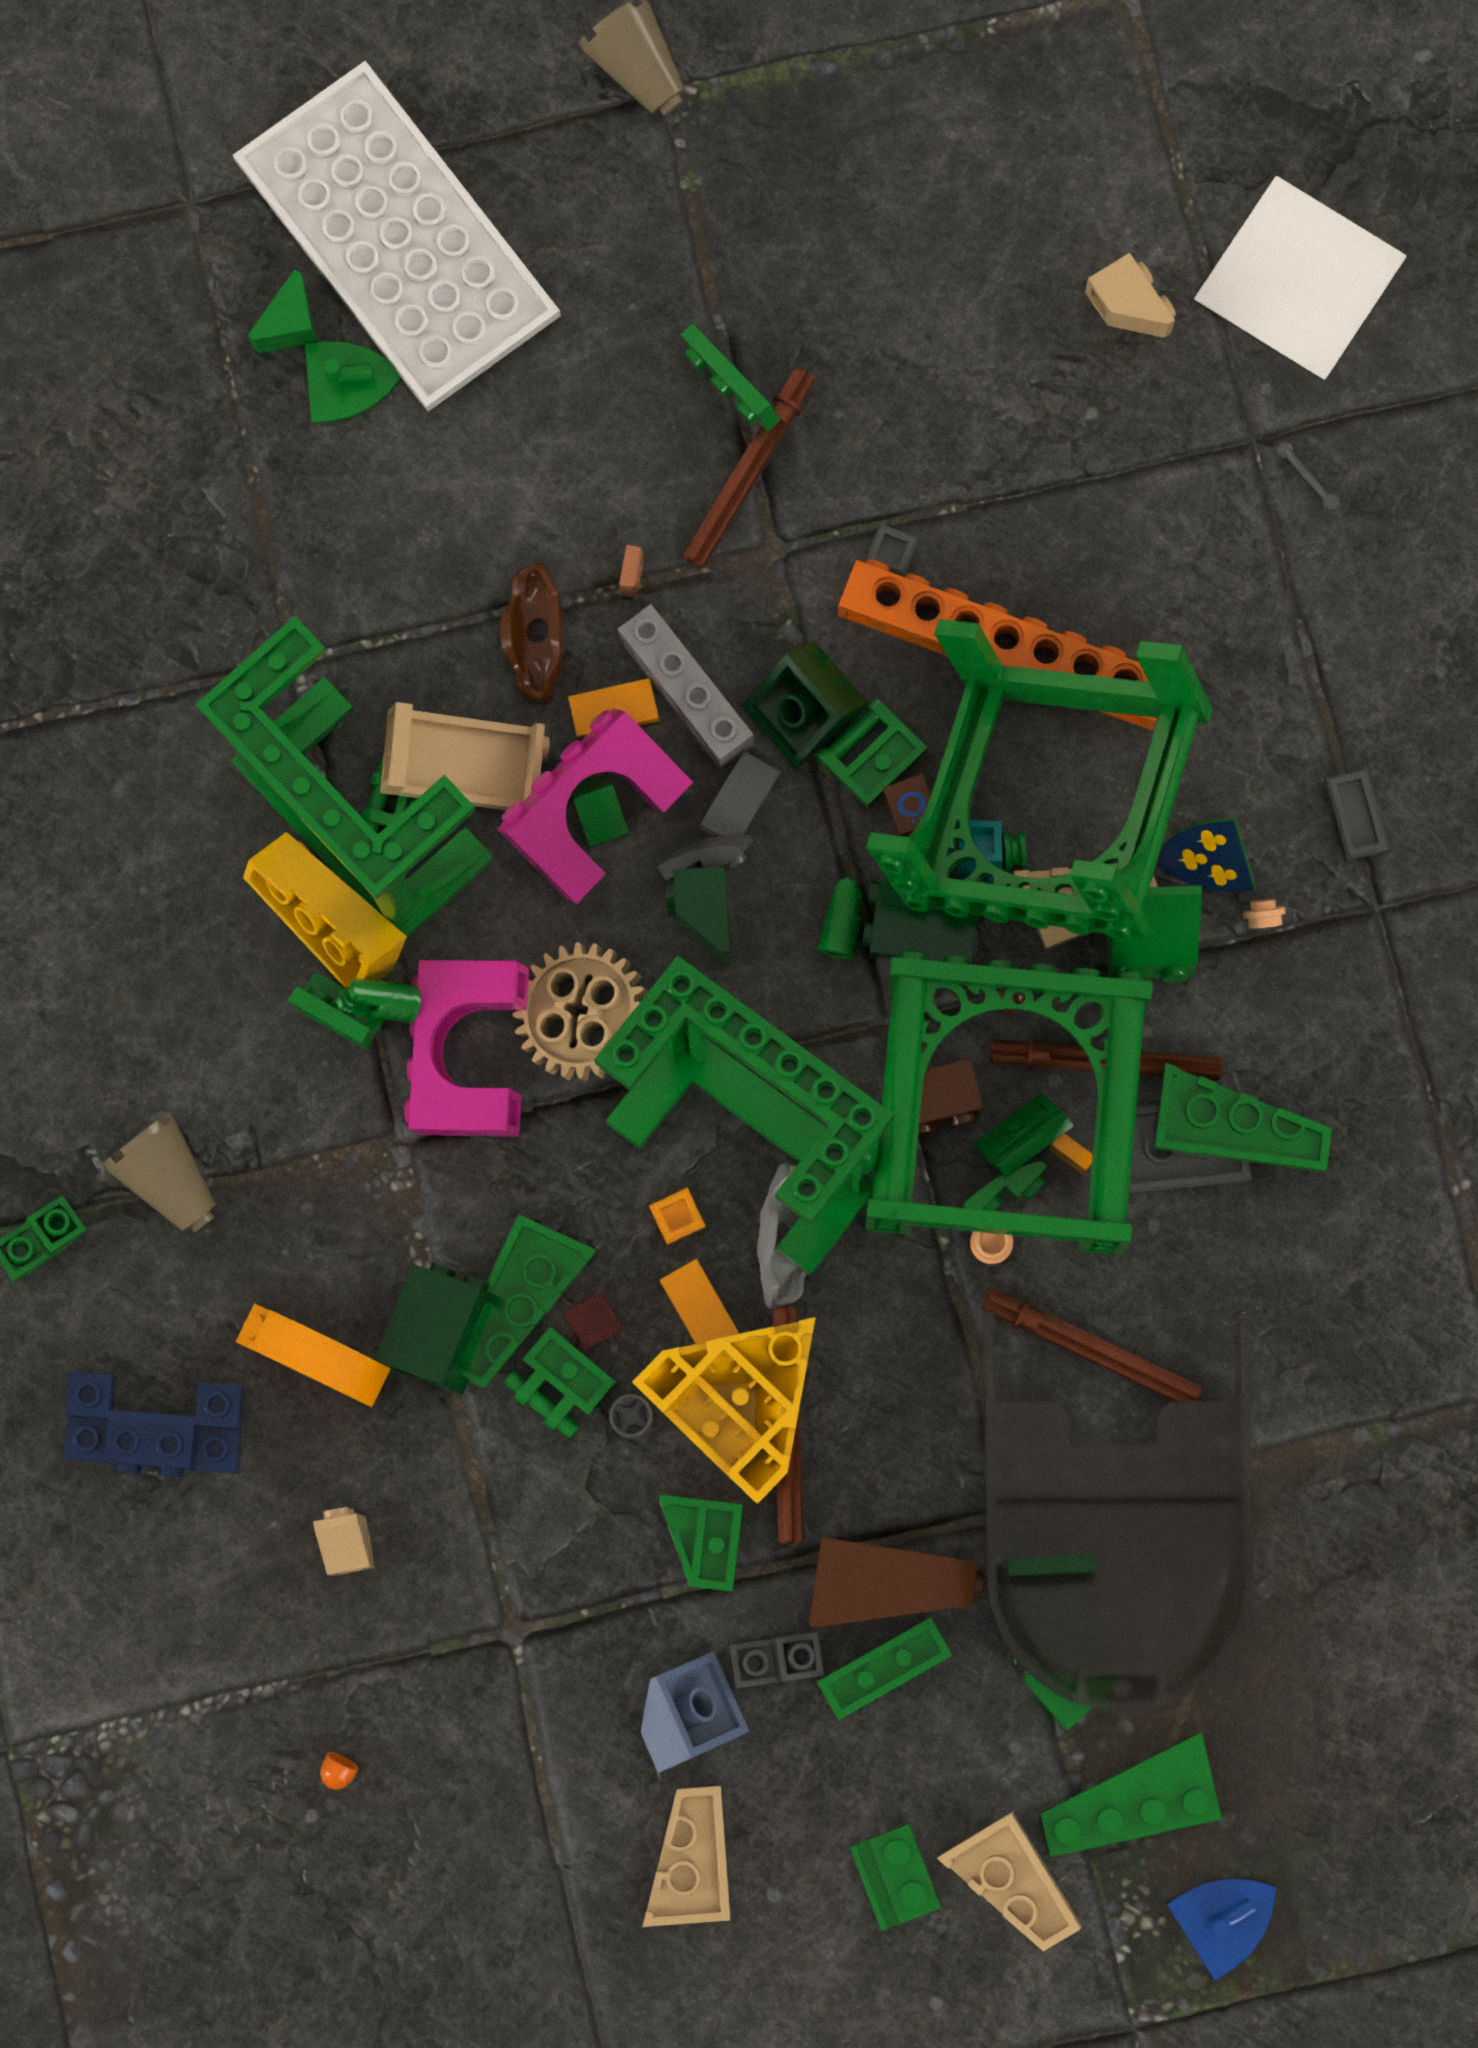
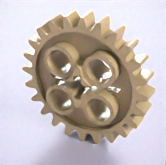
(547, 1006)

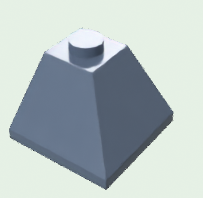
(690, 1712)

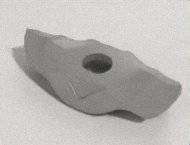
(779, 1277)

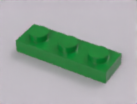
(728, 379)
(884, 1668)

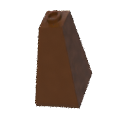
(881, 1582)

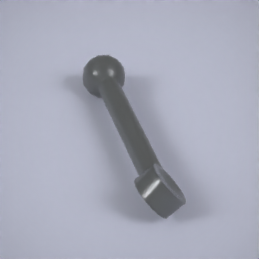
(1330, 501)

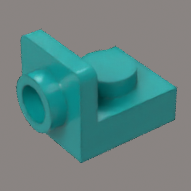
(989, 842)

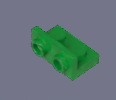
(319, 1004)

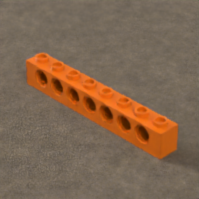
(1031, 634)

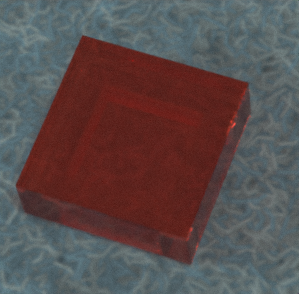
(593, 1321)

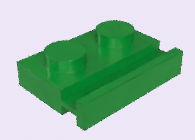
(1023, 1135)
(895, 1877)

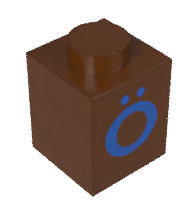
(906, 803)

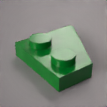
(705, 1539)

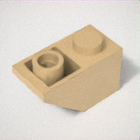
(1128, 300)
(344, 1541)

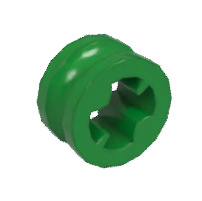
(1014, 850)

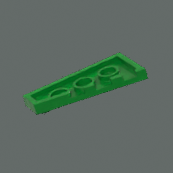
(1220, 1123)
(529, 1279)
(1147, 1799)

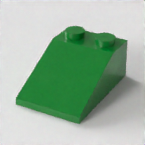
(1171, 939)

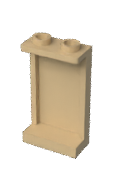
(482, 758)

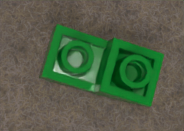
(1023, 1181)
(39, 1239)

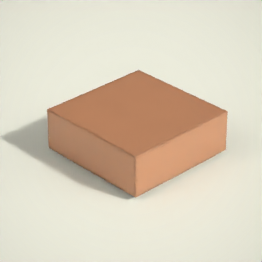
(631, 571)

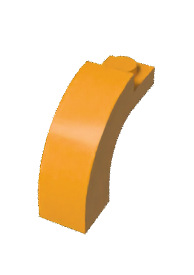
(313, 1355)

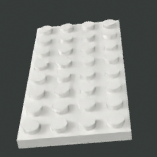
(396, 236)

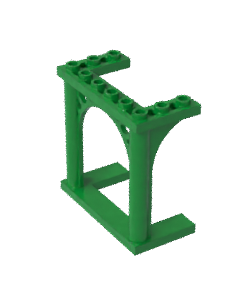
(274, 763)
(1104, 894)
(1122, 1009)
(666, 1051)

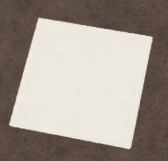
(1300, 277)

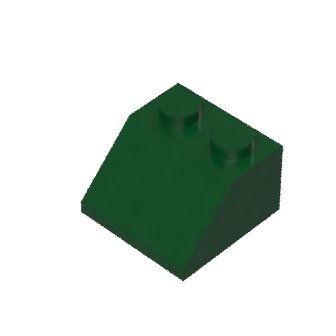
(804, 703)
(701, 909)

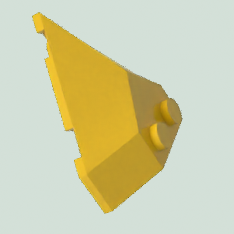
(736, 1399)

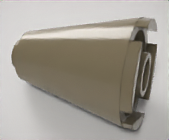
(636, 56)
(164, 1174)

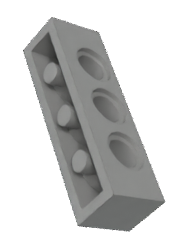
(686, 687)

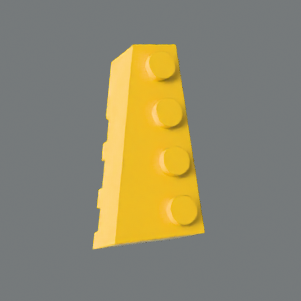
(324, 912)

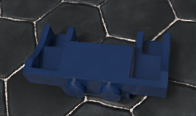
(158, 1440)

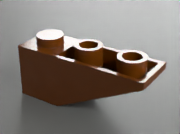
(949, 1096)

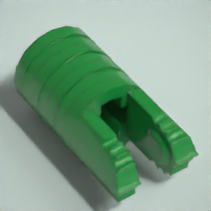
(842, 921)
(381, 1000)

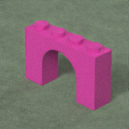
(539, 822)
(447, 994)

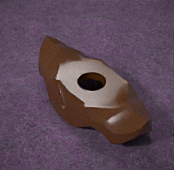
(535, 664)

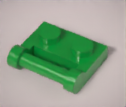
(878, 764)

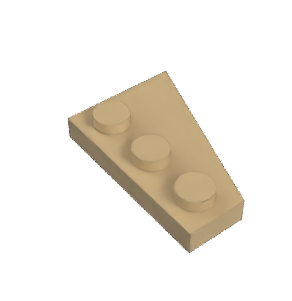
(1014, 1879)

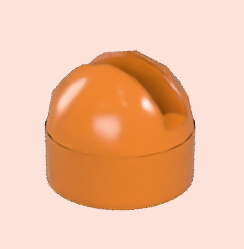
(337, 1771)

